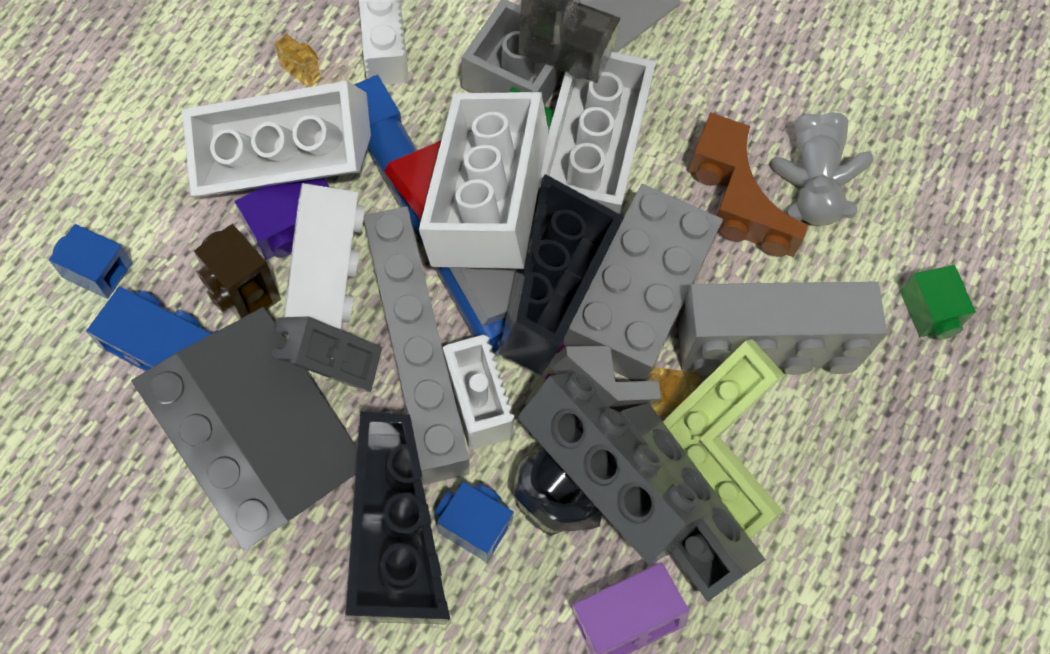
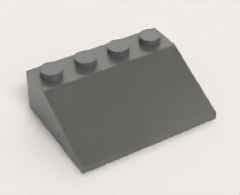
(249, 426)

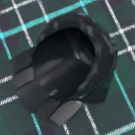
(551, 497)

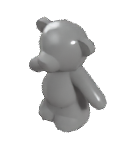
(822, 175)

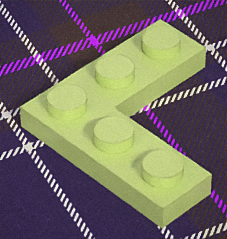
(709, 413)

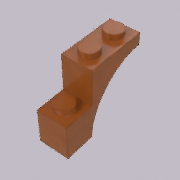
(744, 208)

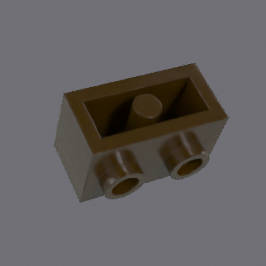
(235, 273)

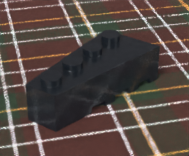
(561, 261)
(392, 541)

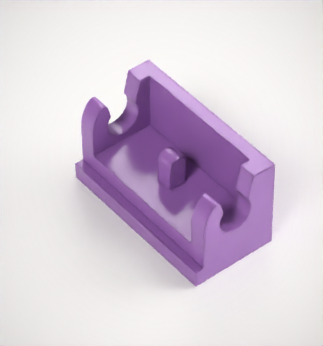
(631, 613)

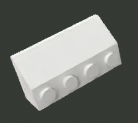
(276, 138)

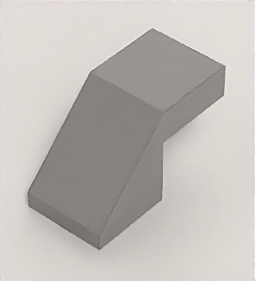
(597, 366)

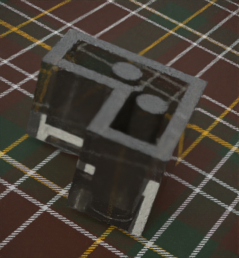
(567, 36)

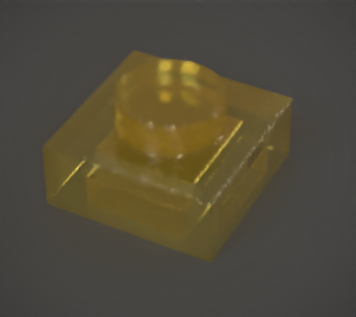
(298, 60)
(674, 388)

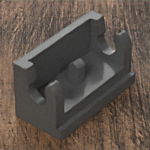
(328, 351)

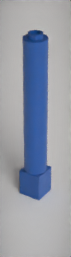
(389, 142)

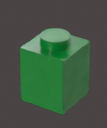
(938, 302)

